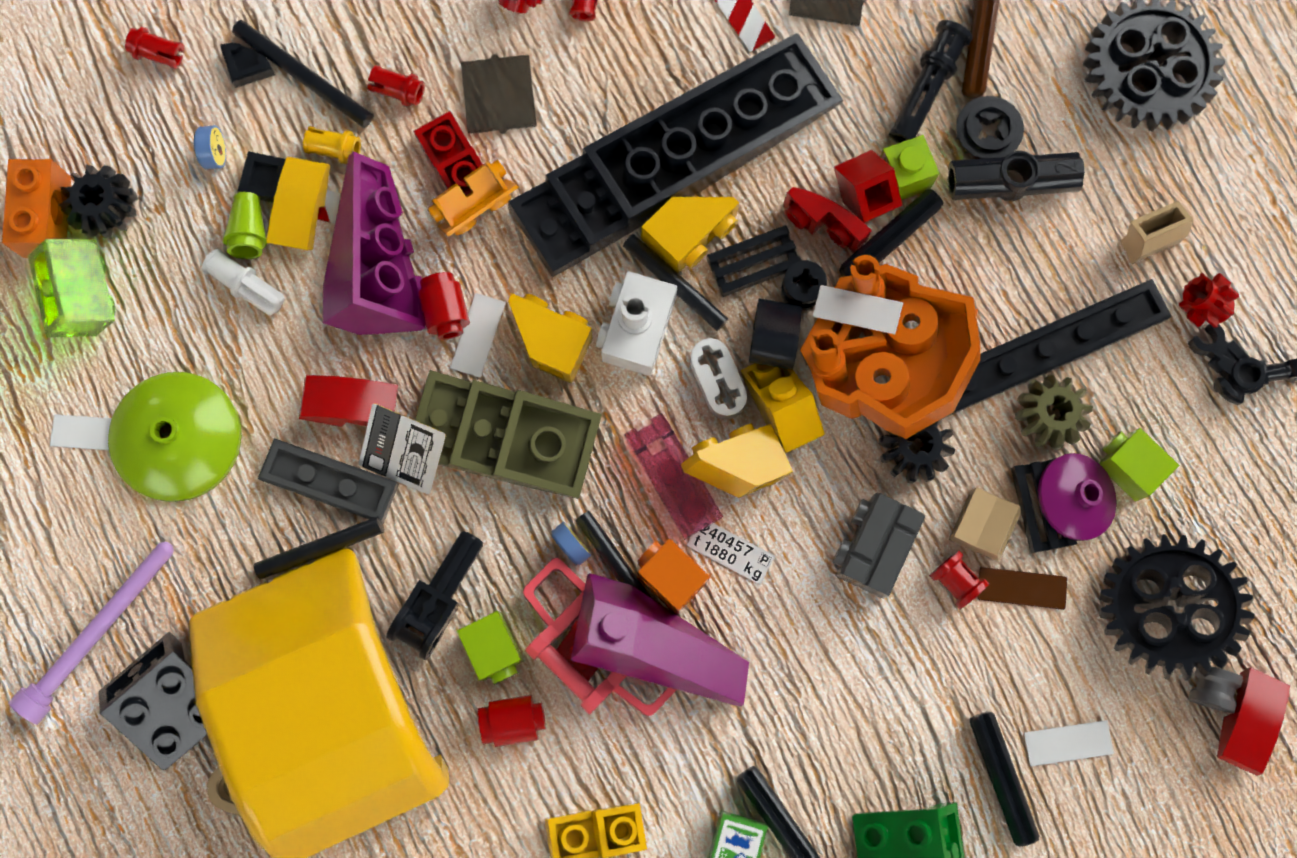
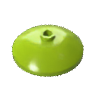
(197, 451)

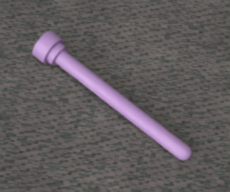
(34, 701)

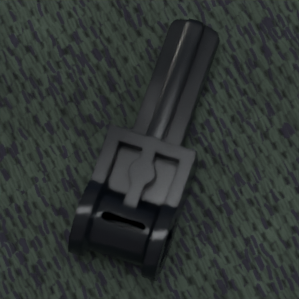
(431, 605)

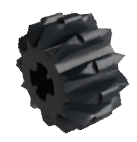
(88, 190)
(922, 462)

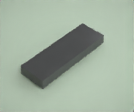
(328, 480)

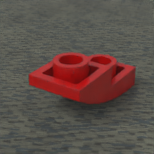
(448, 150)
(813, 211)
(344, 399)
(1254, 727)

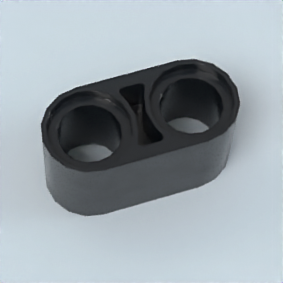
(775, 334)

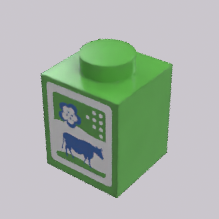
(737, 837)

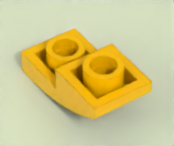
(296, 203)
(596, 833)

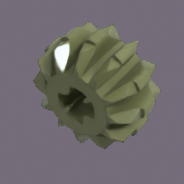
(1063, 399)

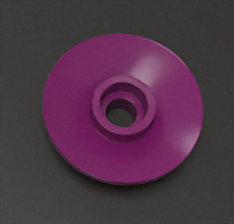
(1064, 499)

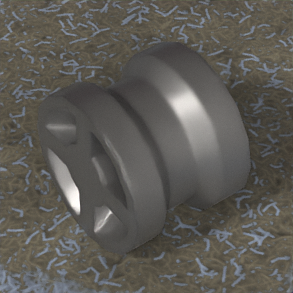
(1216, 689)

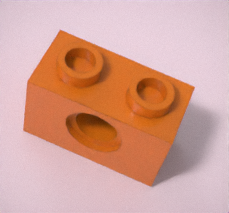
(33, 204)
(671, 574)

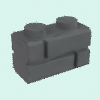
(878, 545)

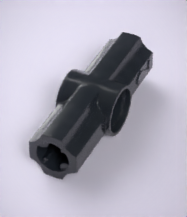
(1040, 174)

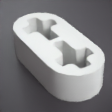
(727, 374)

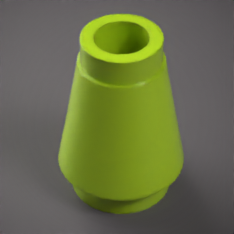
(245, 227)

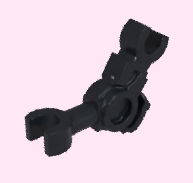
(1240, 371)

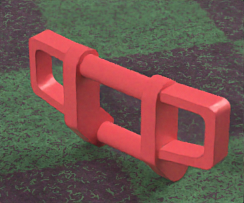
(542, 648)

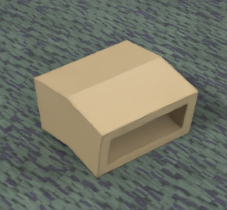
(1140, 245)
(985, 524)

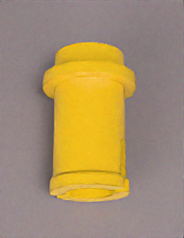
(331, 143)

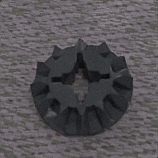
(988, 110)

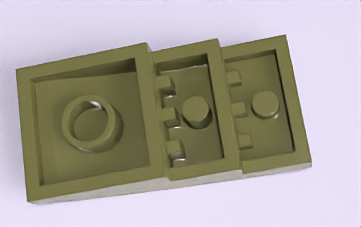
(510, 434)

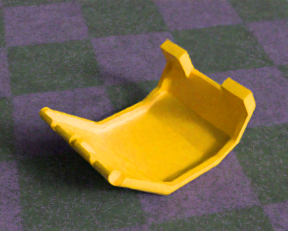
(308, 710)

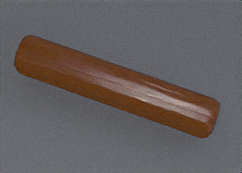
(980, 48)

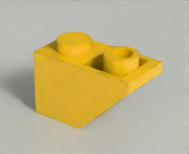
(687, 226)
(552, 340)
(784, 404)
(742, 463)

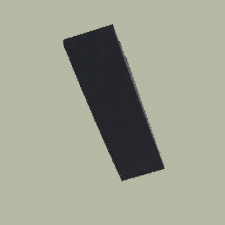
(673, 153)

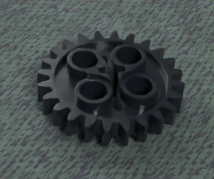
(1164, 96)
(1183, 645)

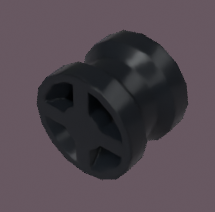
(801, 292)

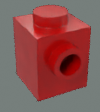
(868, 186)

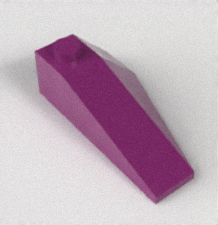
(369, 268)
(644, 640)

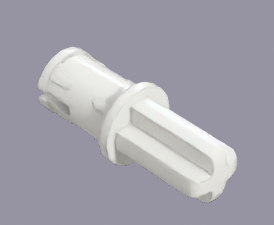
(243, 282)

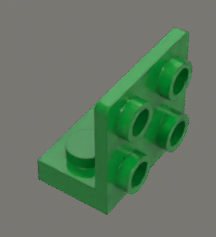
(909, 833)

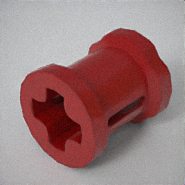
(959, 580)

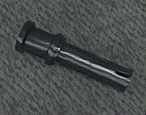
(935, 64)

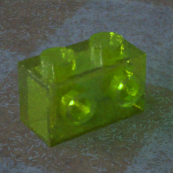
(71, 287)

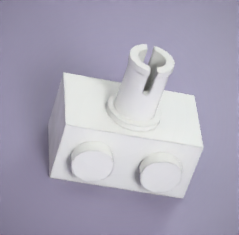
(637, 323)

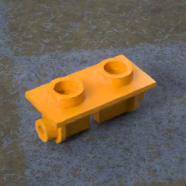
(487, 193)

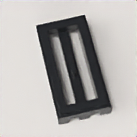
(787, 247)
(1035, 545)

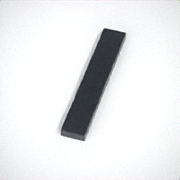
(1064, 342)

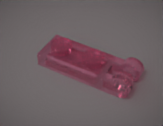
(681, 493)

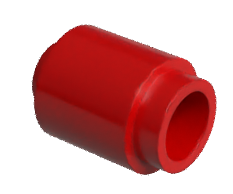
(443, 305)
(511, 721)

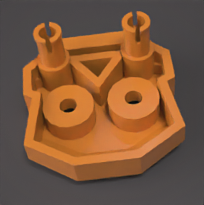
(924, 364)

